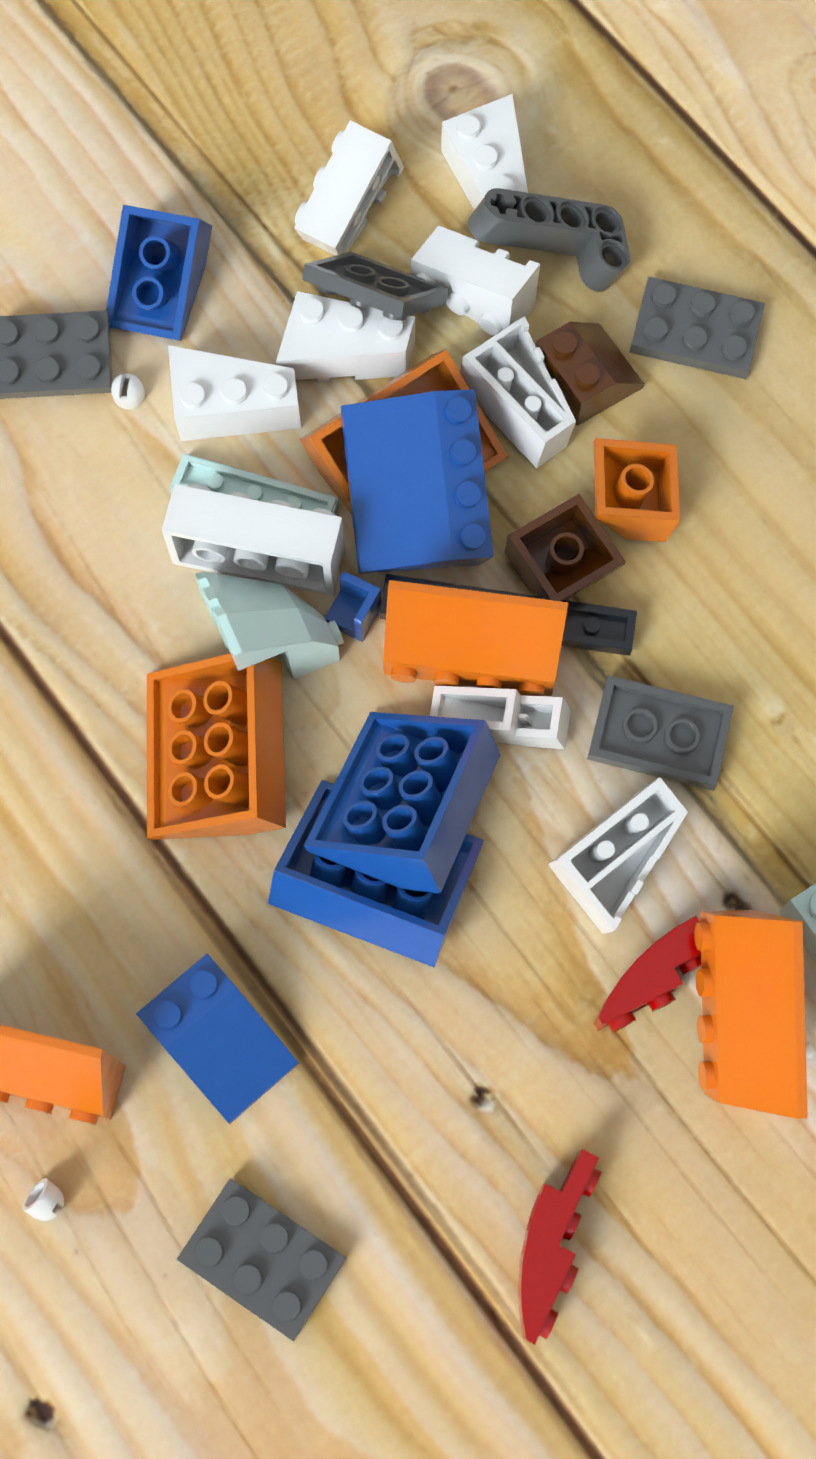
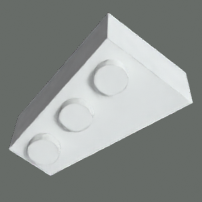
(485, 149)
(230, 395)
(617, 854)

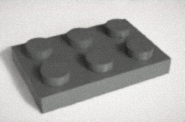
(375, 285)
(697, 328)
(55, 354)
(660, 732)
(261, 1259)

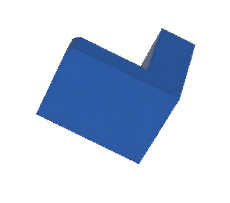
(355, 606)

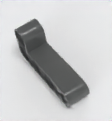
(557, 226)

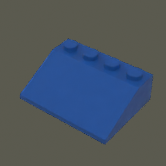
(417, 482)
(406, 798)
(363, 906)

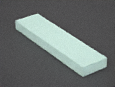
(228, 479)

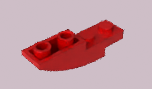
(652, 977)
(543, 1263)

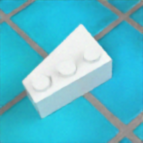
(347, 189)
(479, 282)
(343, 340)
(519, 393)

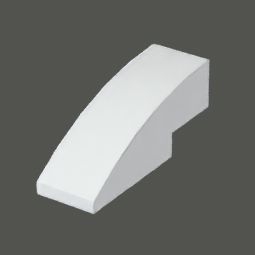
(510, 716)

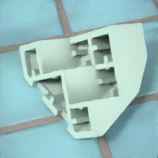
(268, 620)

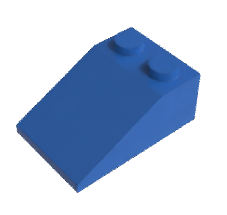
(156, 271)
(217, 1038)

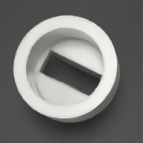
(135, 391)
(42, 1200)

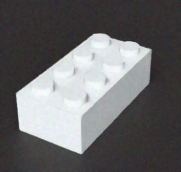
(254, 538)

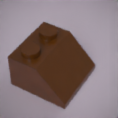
(588, 368)
(563, 551)

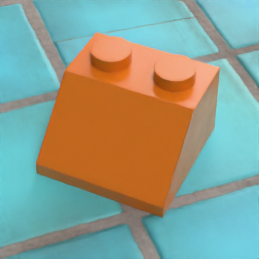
(637, 488)

